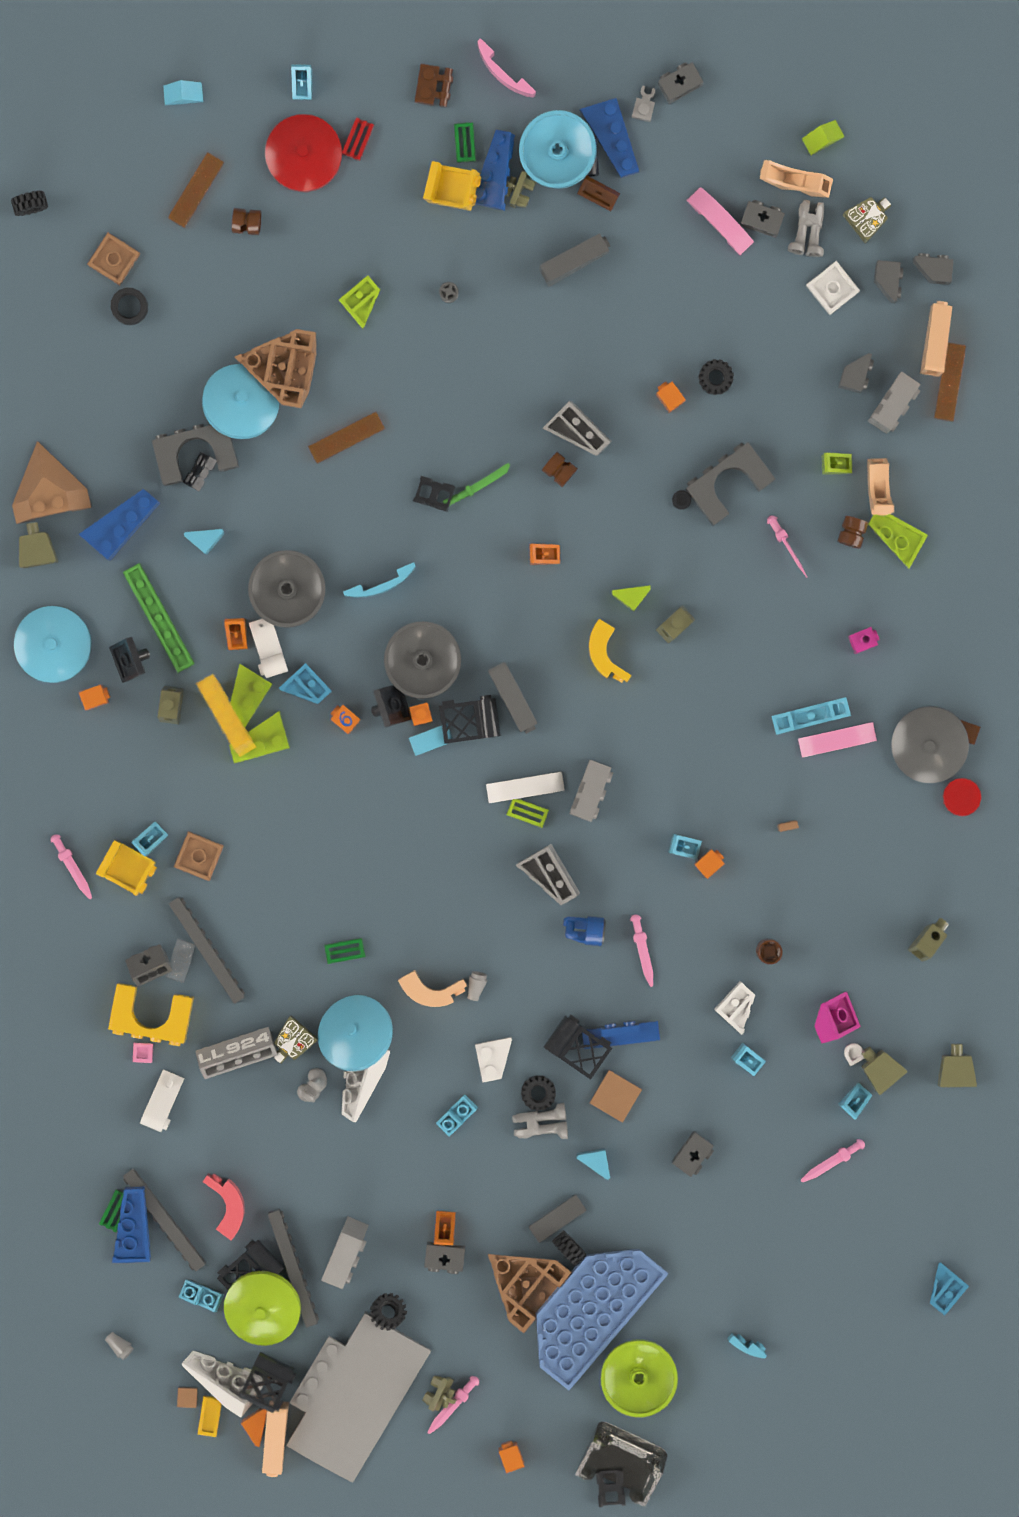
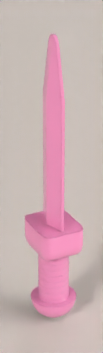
(781, 535)
(66, 856)
(640, 938)
(843, 1154)
(461, 1395)

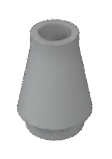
(477, 982)
(120, 1346)

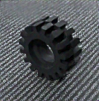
(29, 203)
(704, 377)
(538, 1104)
(569, 1248)
(388, 1323)

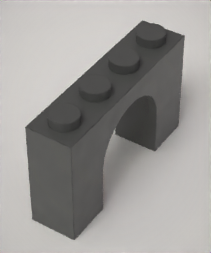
(168, 448)
(744, 460)

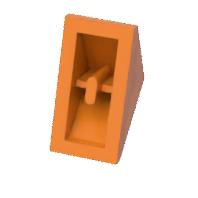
(544, 554)
(236, 633)
(444, 1228)
(254, 1425)

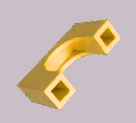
(225, 715)
(124, 1019)

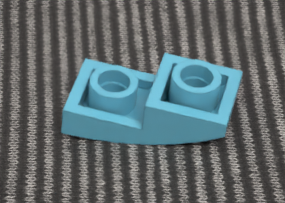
(428, 740)
(456, 1115)
(201, 1295)
(752, 1348)

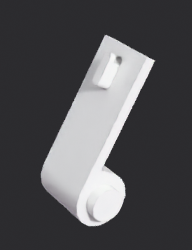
(268, 648)
(161, 1101)

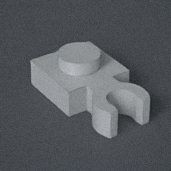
(644, 107)

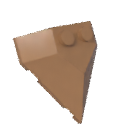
(284, 366)
(48, 489)
(526, 1285)

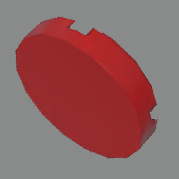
(961, 797)

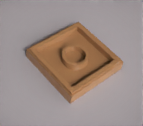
(113, 259)
(198, 856)
(615, 1096)

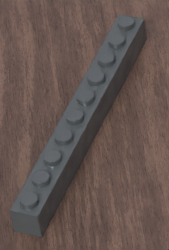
(208, 952)
(166, 1222)
(292, 1266)

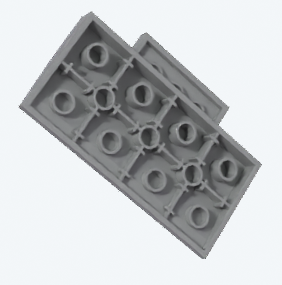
(353, 1395)

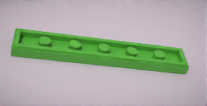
(158, 618)

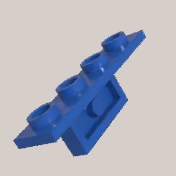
(625, 1034)

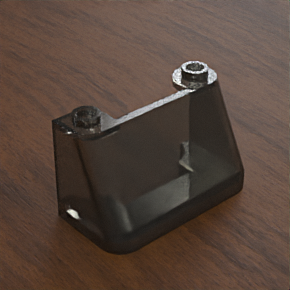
(615, 1449)

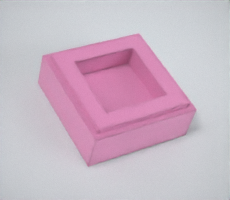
(143, 1052)

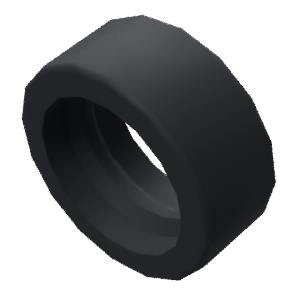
(143, 309)

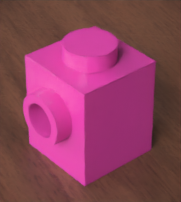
(863, 640)

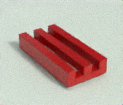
(363, 123)

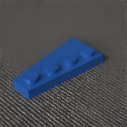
(609, 127)
(495, 171)
(133, 1234)

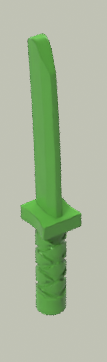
(479, 485)

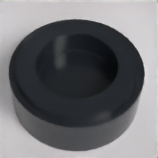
(681, 500)

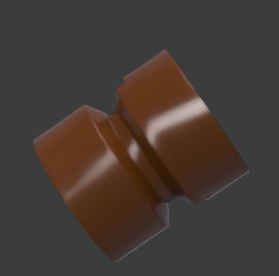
(246, 221)
(559, 469)
(852, 532)
(769, 951)

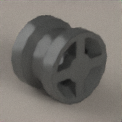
(448, 288)

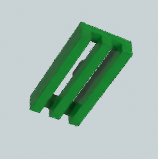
(465, 159)
(360, 947)
(108, 1225)

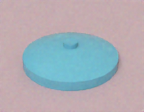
(557, 149)
(238, 403)
(52, 644)
(355, 1033)

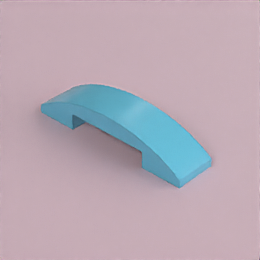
(358, 591)
(811, 715)

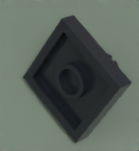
(128, 659)
(391, 706)

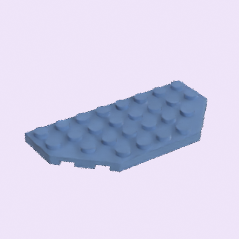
(592, 1310)

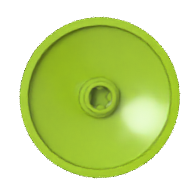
(262, 1308)
(639, 1378)

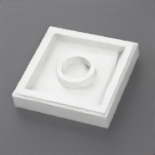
(833, 288)

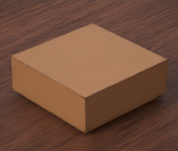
(787, 826)
(187, 1397)

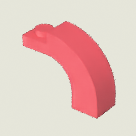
(234, 1205)

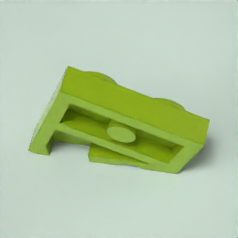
(361, 300)

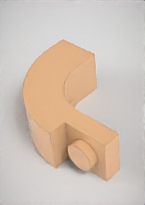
(878, 486)
(429, 997)

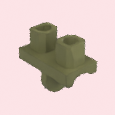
(517, 198)
(443, 1395)

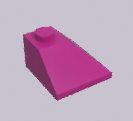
(836, 1018)

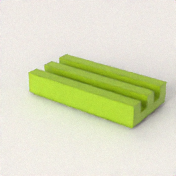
(543, 818)

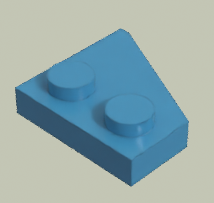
(306, 685)
(946, 1289)

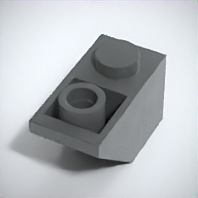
(935, 270)
(887, 279)
(854, 374)

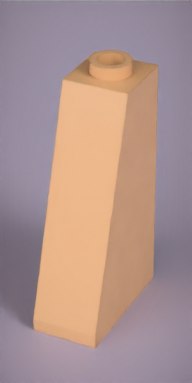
(936, 339)
(275, 1440)

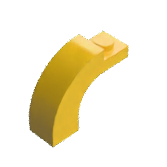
(598, 653)

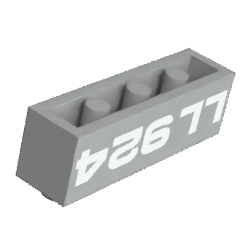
(236, 1053)

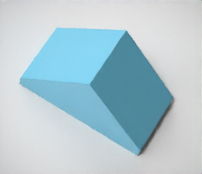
(301, 82)
(183, 92)
(205, 539)
(149, 839)
(685, 846)
(748, 1059)
(855, 1100)
(596, 1161)

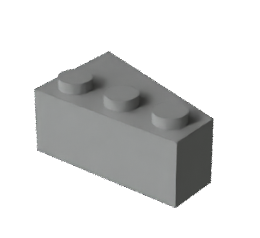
(895, 403)
(578, 429)
(591, 791)
(550, 874)
(345, 1253)

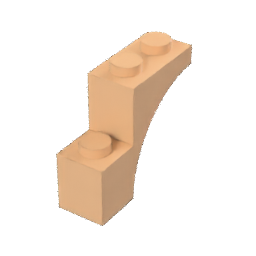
(792, 179)

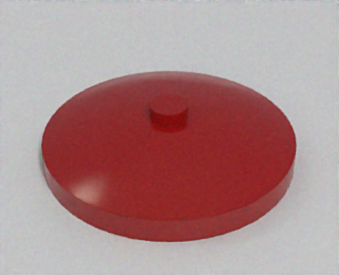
(303, 153)

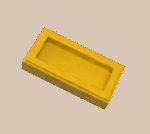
(209, 1416)

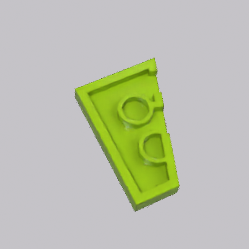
(898, 536)
(248, 693)
(267, 737)

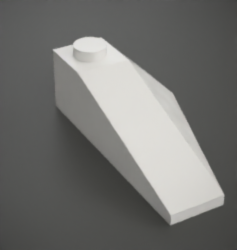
(360, 1087)
(221, 1380)

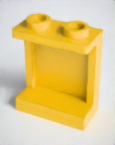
(452, 186)
(127, 867)

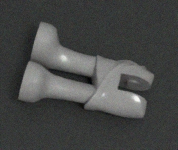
(808, 220)
(317, 1082)
(534, 1128)

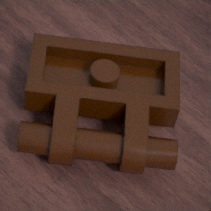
(427, 85)

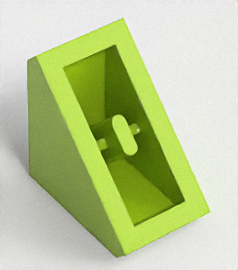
(822, 137)
(836, 463)
(631, 596)

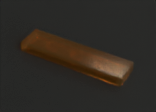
(196, 190)
(950, 382)
(346, 437)

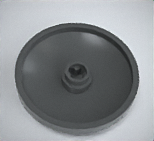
(286, 588)
(422, 660)
(930, 744)

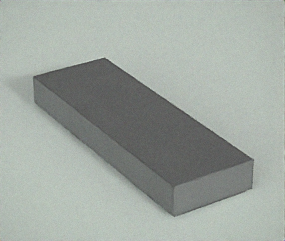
(557, 1218)

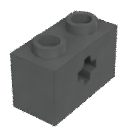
(676, 91)
(752, 220)
(148, 965)
(693, 1143)
(453, 1252)

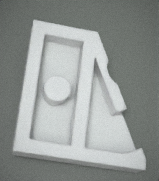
(736, 1006)
(492, 1058)

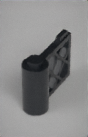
(485, 717)
(565, 1036)
(257, 1256)
(271, 1372)

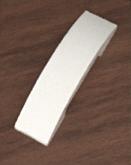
(525, 787)

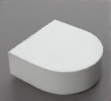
(853, 1053)

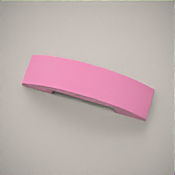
(521, 87)
(720, 220)
(837, 739)

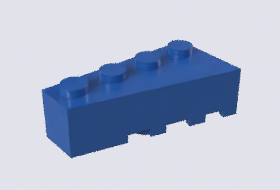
(118, 526)

